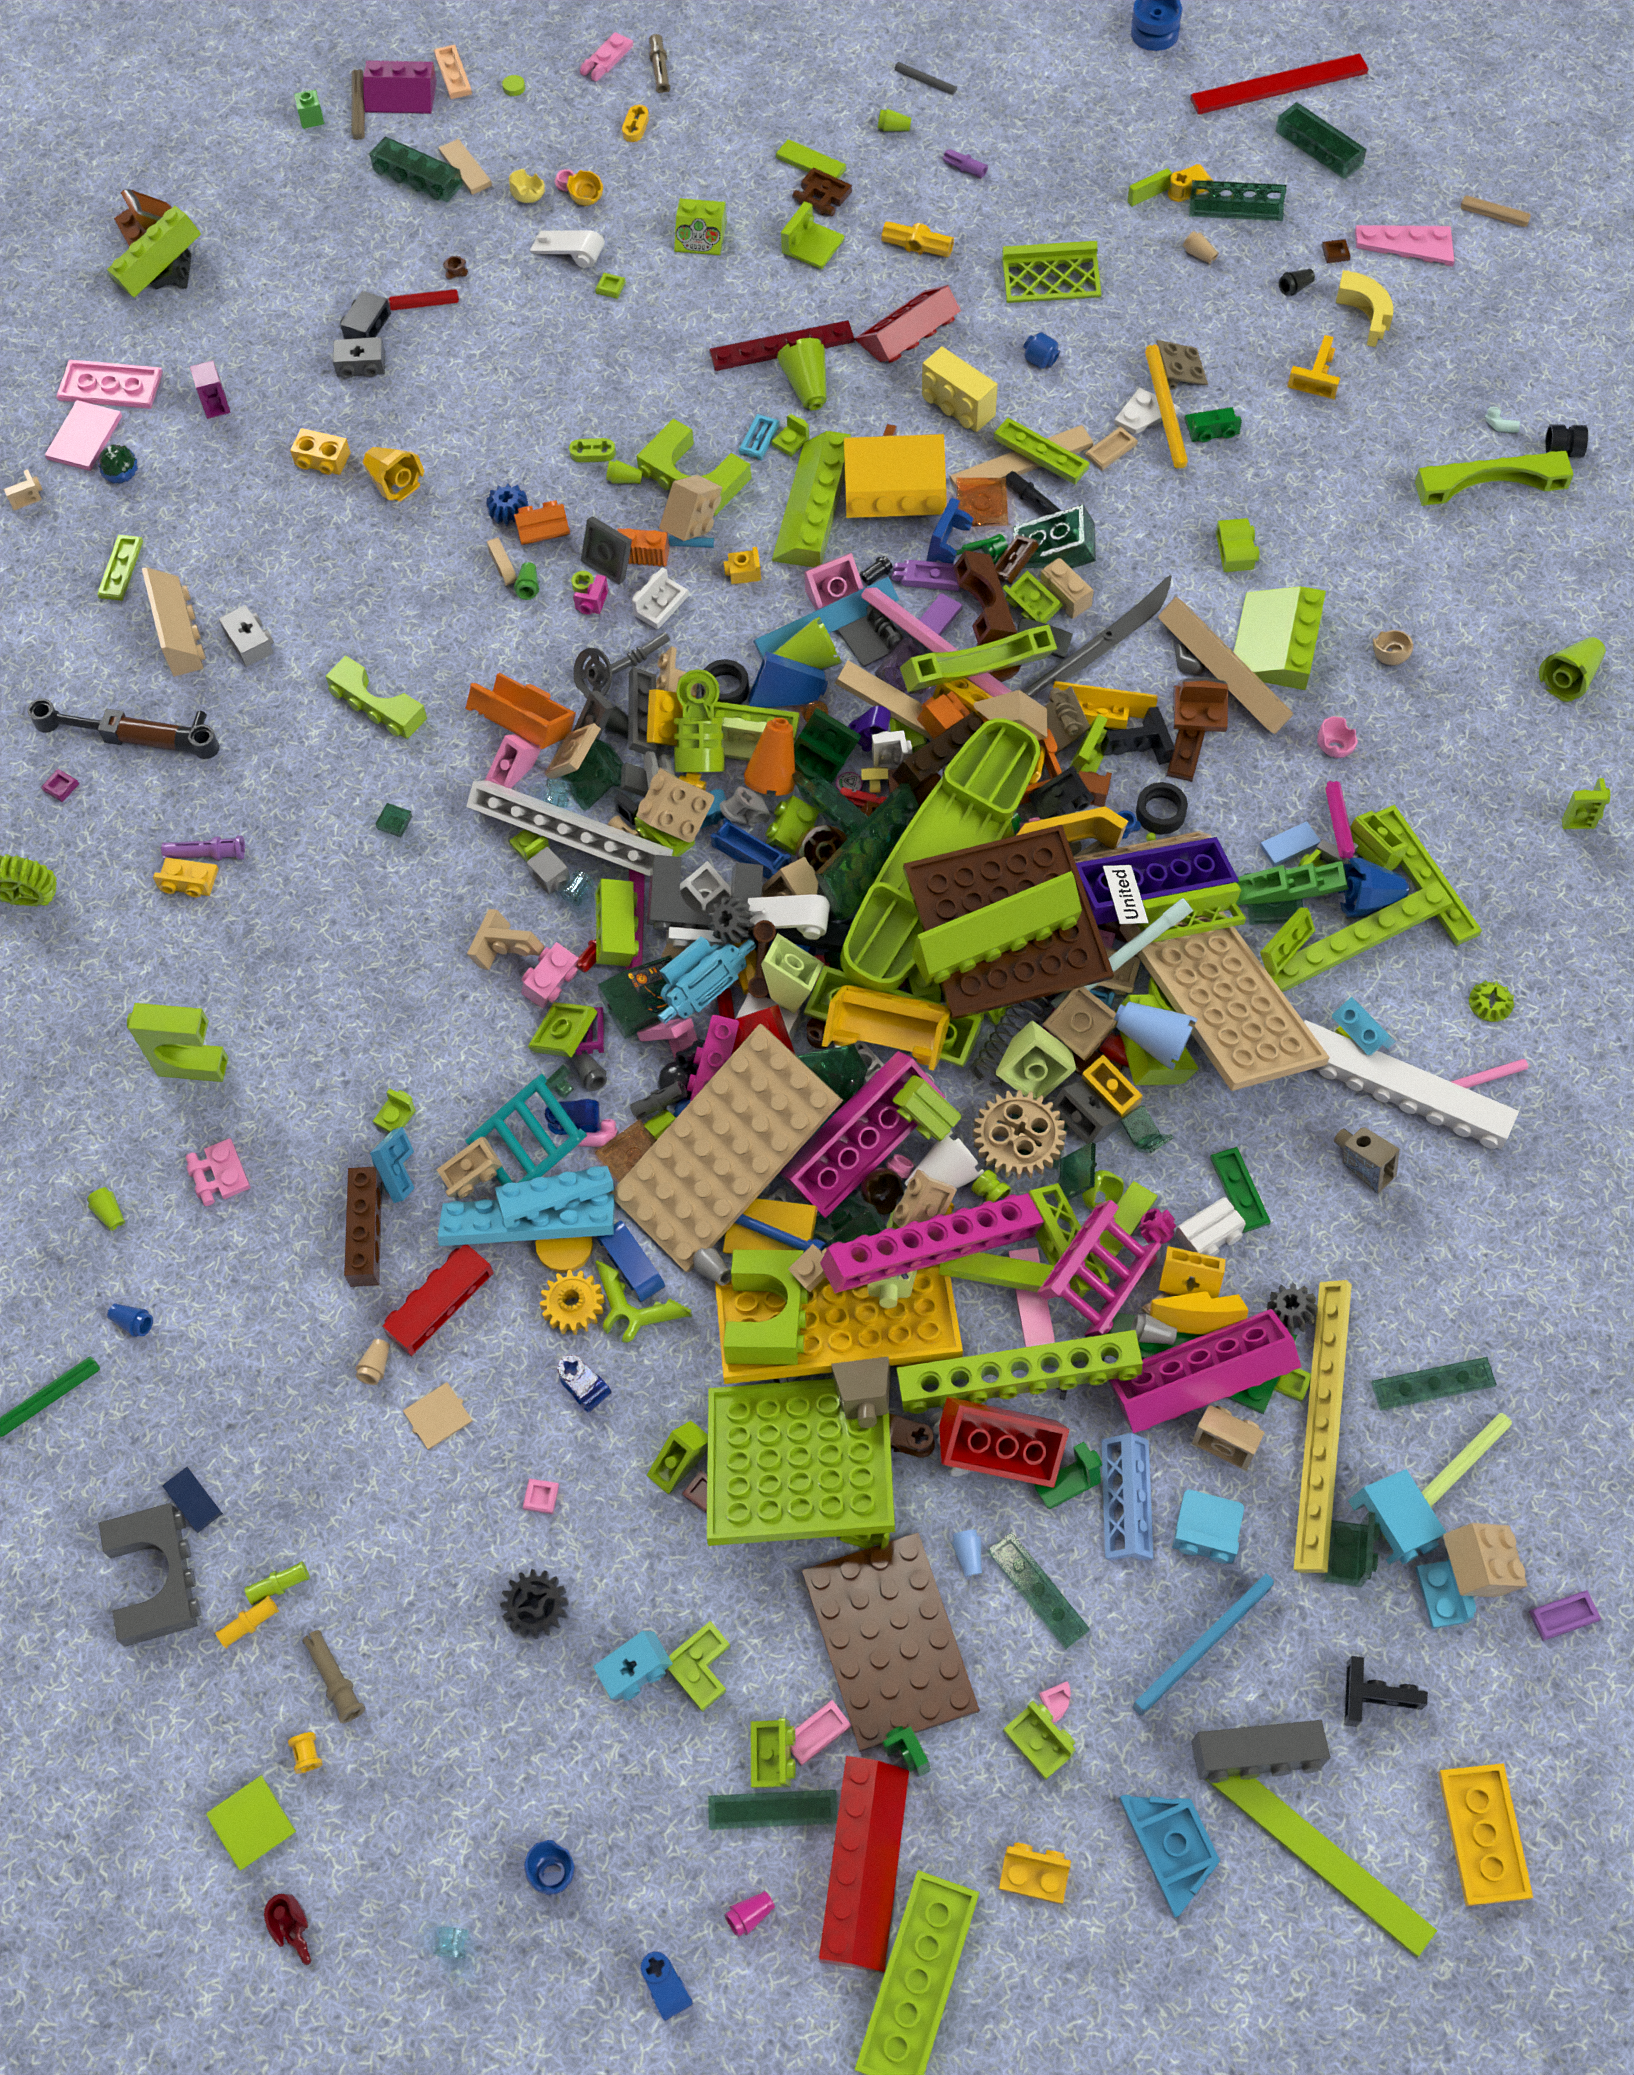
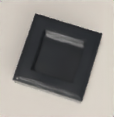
(626, 807)

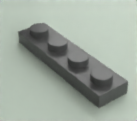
(639, 685)

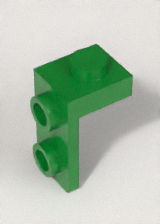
(1074, 1478)

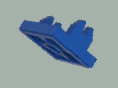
(951, 518)

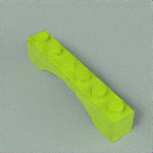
(1542, 471)
(946, 667)

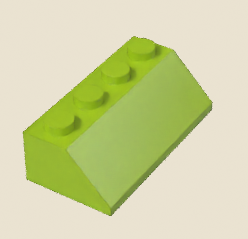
(153, 251)

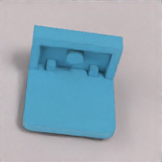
(1208, 1527)

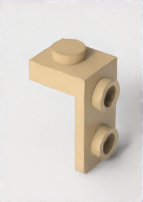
(808, 1268)

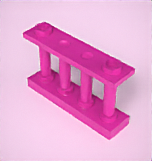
(1073, 1263)

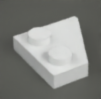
(1140, 412)

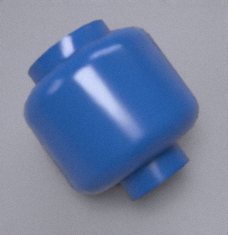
(1041, 350)

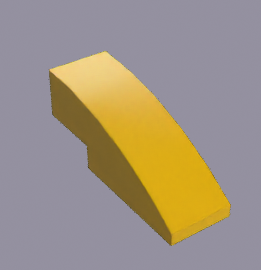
(1198, 1312)

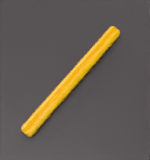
(1166, 406)

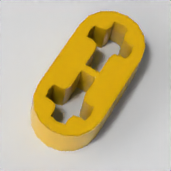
(640, 123)

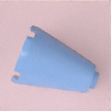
(1156, 1030)

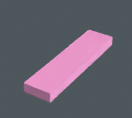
(1032, 1308)

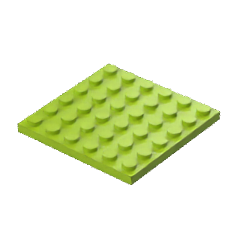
(794, 1466)

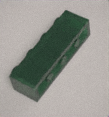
(1321, 140)
(416, 169)

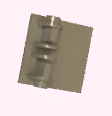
(1181, 364)
(1065, 717)

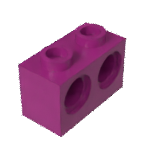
(210, 389)

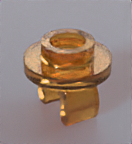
(808, 711)

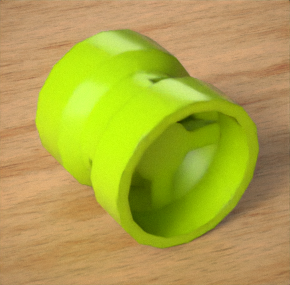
(989, 1187)

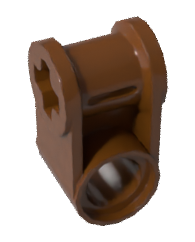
(904, 1437)

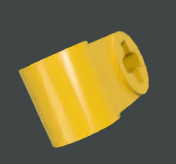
(1182, 182)

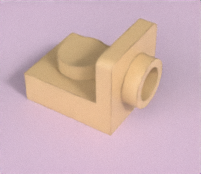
(24, 492)

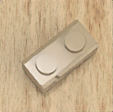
(1067, 587)

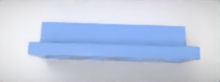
(1132, 1494)

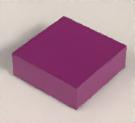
(60, 785)

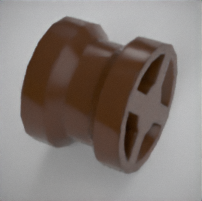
(815, 1027)

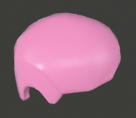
(1335, 730)

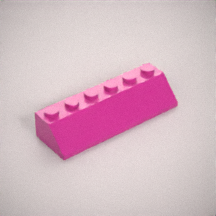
(854, 1138)
(1206, 1370)

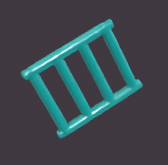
(517, 1103)

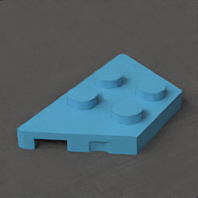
(1173, 1845)

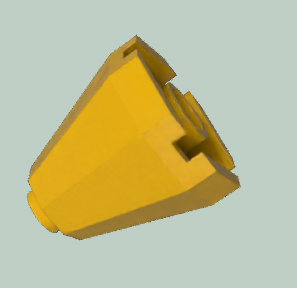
(393, 467)

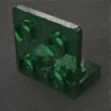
(595, 775)
(1351, 1552)

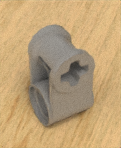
(745, 807)

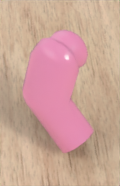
(600, 1138)

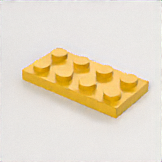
(1485, 1835)

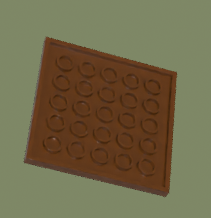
(986, 873)

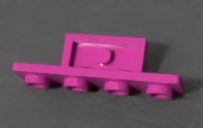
(715, 1052)

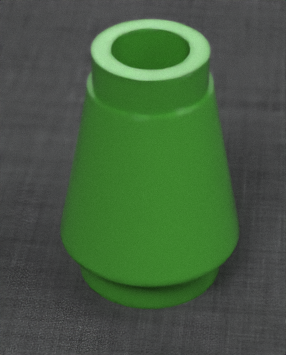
(527, 581)

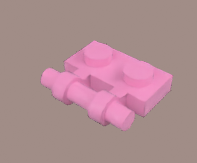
(226, 1169)

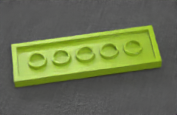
(917, 1978)

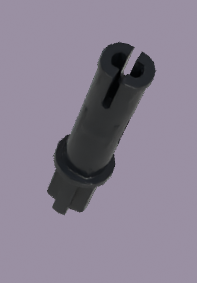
(1030, 494)

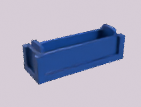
(748, 849)

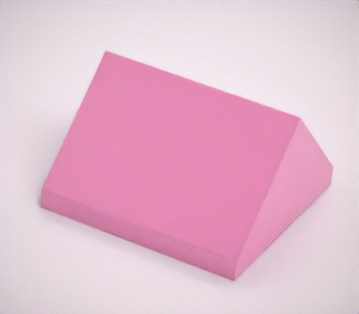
(832, 581)

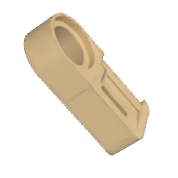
(501, 561)

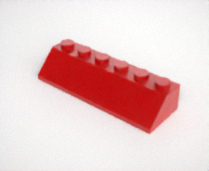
(864, 1865)

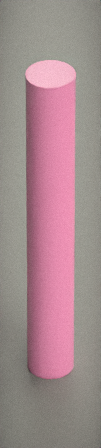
(1492, 1074)

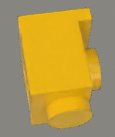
(743, 566)

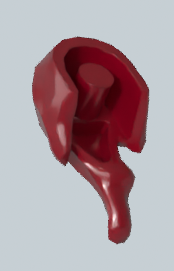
(287, 1919)

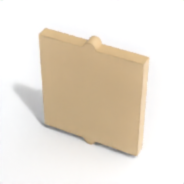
(437, 1415)

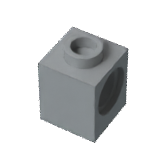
(548, 871)

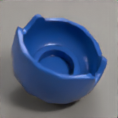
(545, 1855)

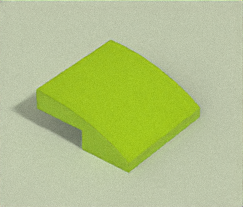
(250, 1822)

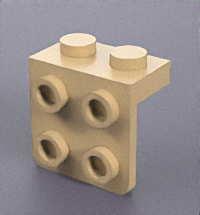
(675, 806)

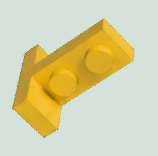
(1317, 380)

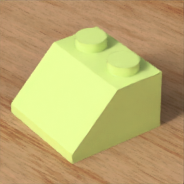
(789, 973)
(1035, 1062)

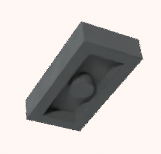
(596, 711)

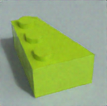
(1146, 1068)

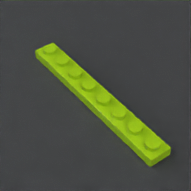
(1363, 935)

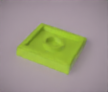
(562, 1029)

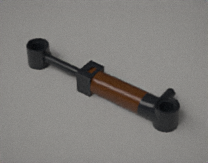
(118, 728)

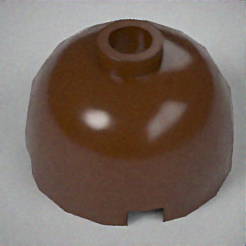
(819, 844)

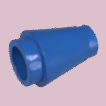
(131, 1319)

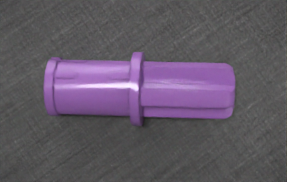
(965, 163)

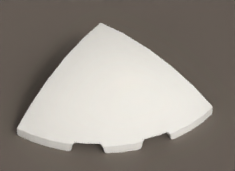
(704, 889)

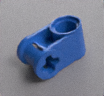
(668, 1989)

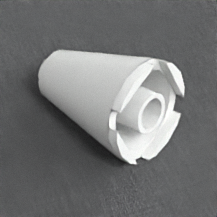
(949, 1163)

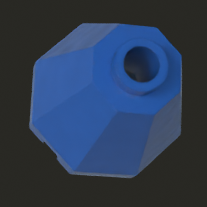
(1372, 887)

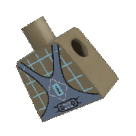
(1369, 1157)

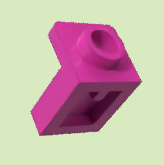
(595, 597)

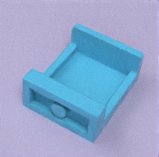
(1402, 1516)

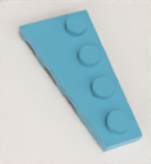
(556, 1191)

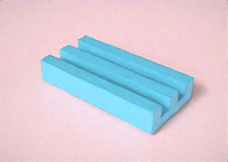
(753, 452)

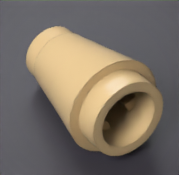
(1200, 247)
(373, 1363)

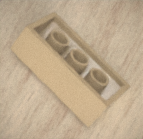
(174, 621)

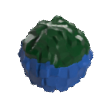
(117, 464)

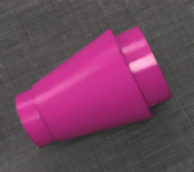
(749, 1913)

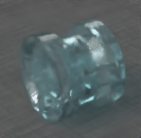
(557, 792)
(451, 1942)

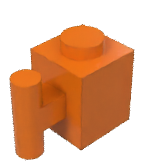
(942, 713)

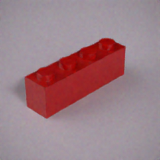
(437, 1299)

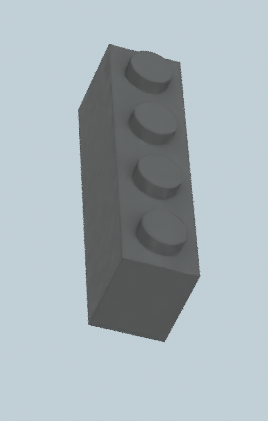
(1260, 1750)

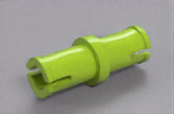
(277, 1583)

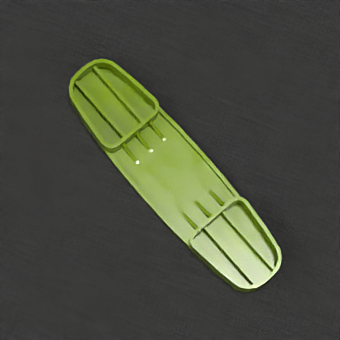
(963, 810)

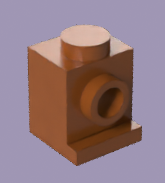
(1097, 785)

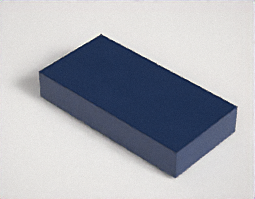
(192, 1499)

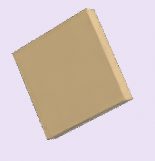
(572, 751)
(1081, 1022)

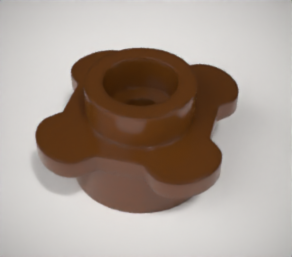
(455, 267)

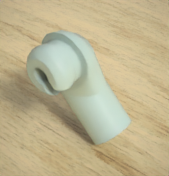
(1499, 424)

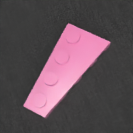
(1420, 242)

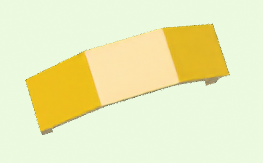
(1093, 823)

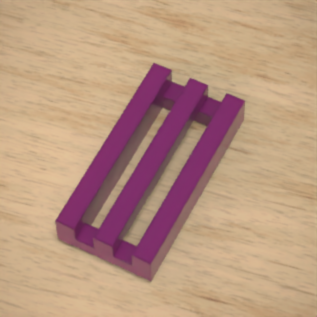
(590, 1045)

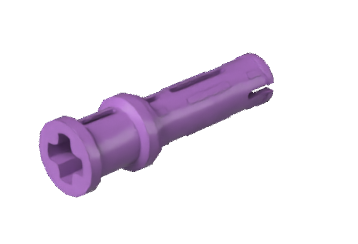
(215, 848)

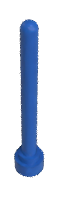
(779, 1235)

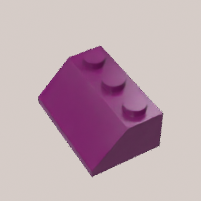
(399, 87)

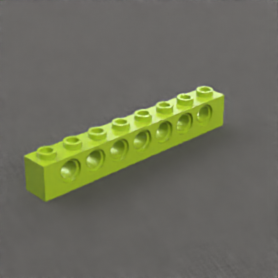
(1030, 1359)

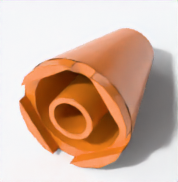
(773, 760)

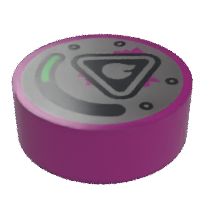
(849, 780)

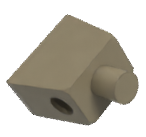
(863, 1389)

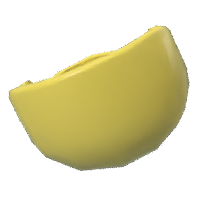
(525, 187)

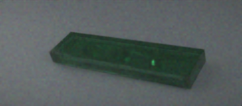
(1433, 1383)
(1038, 1590)
(772, 1809)

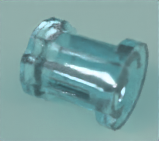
(577, 887)

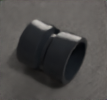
(1572, 440)

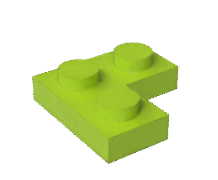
(692, 1663)

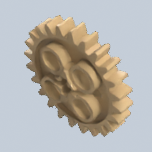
(1032, 1115)

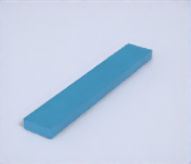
(832, 616)
(1203, 1645)

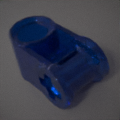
(583, 1113)
(585, 1385)

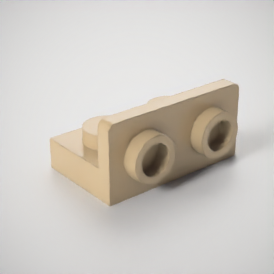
(923, 1199)

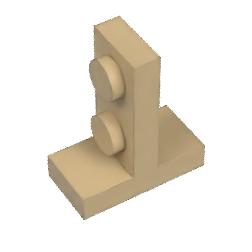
(496, 938)

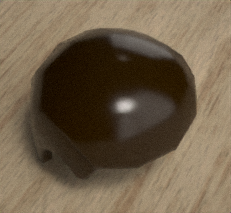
(882, 1183)

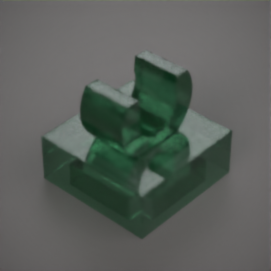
(394, 820)
(558, 1083)

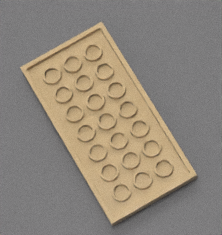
(1240, 1010)
(725, 1147)

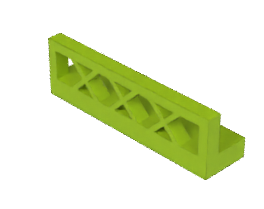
(1204, 902)
(1053, 1238)

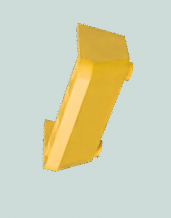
(887, 1021)

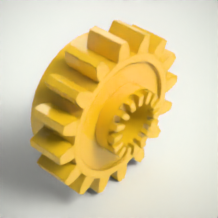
(573, 1316)

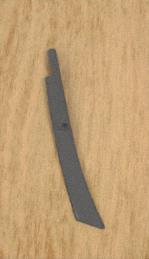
(1105, 640)

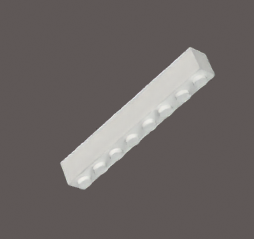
(565, 826)
(1415, 1090)

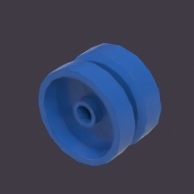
(1156, 23)

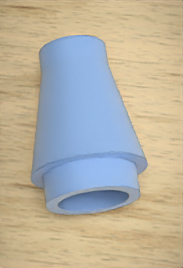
(968, 1551)

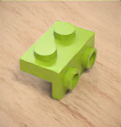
(1033, 598)
(791, 820)
(1040, 1739)
(771, 1753)

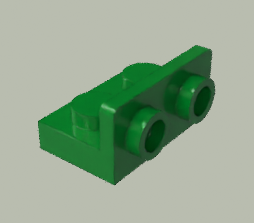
(1213, 424)
(911, 1750)

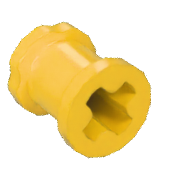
(305, 1752)

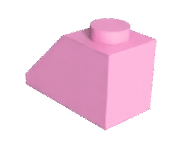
(512, 760)

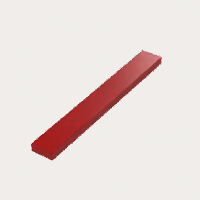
(1279, 83)

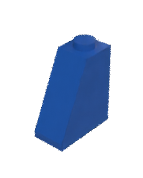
(786, 683)

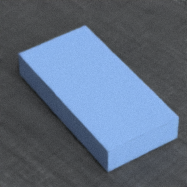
(1290, 844)

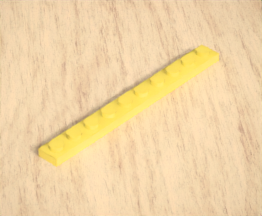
(1322, 1428)

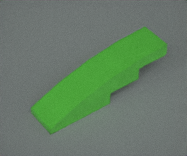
(1291, 884)

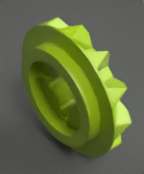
(1480, 1004)

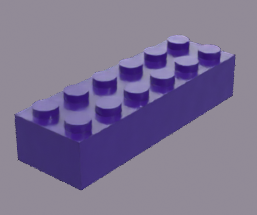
(1158, 873)

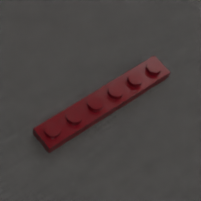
(769, 347)

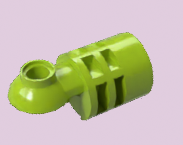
(698, 732)

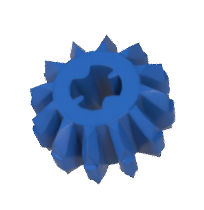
(505, 503)

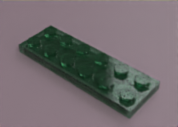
(859, 860)

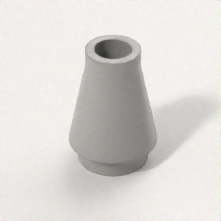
(711, 1265)
(1152, 1330)

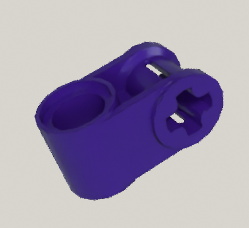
(870, 723)

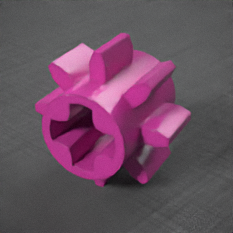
(1157, 1226)

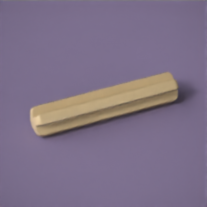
(1495, 211)

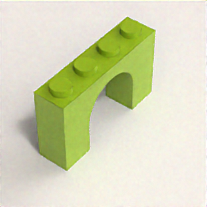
(670, 444)
(174, 1042)
(776, 1339)

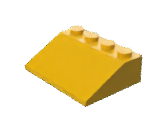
(895, 475)

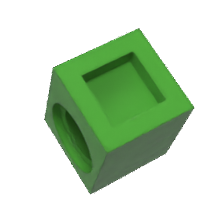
(309, 109)

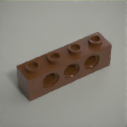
(363, 1227)

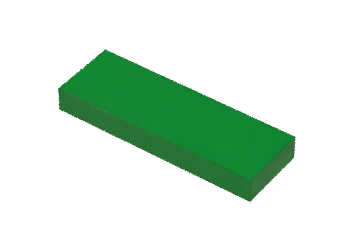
(1240, 1188)

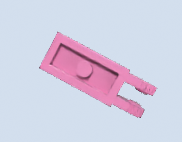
(606, 56)

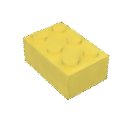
(959, 389)

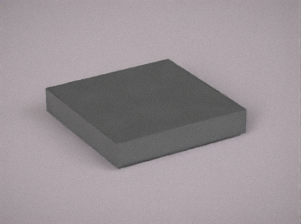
(606, 550)

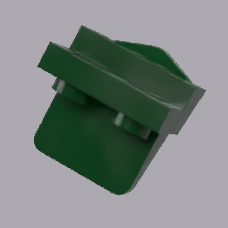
(823, 746)

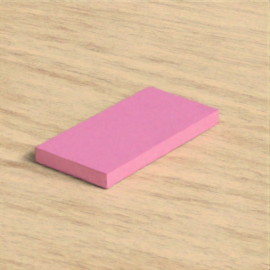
(109, 384)

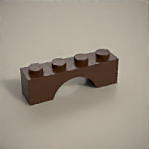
(979, 577)

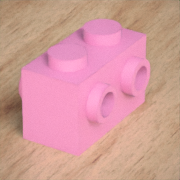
(545, 980)

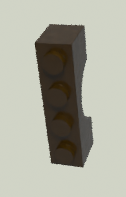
(936, 754)

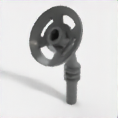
(599, 672)

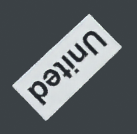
(1125, 894)

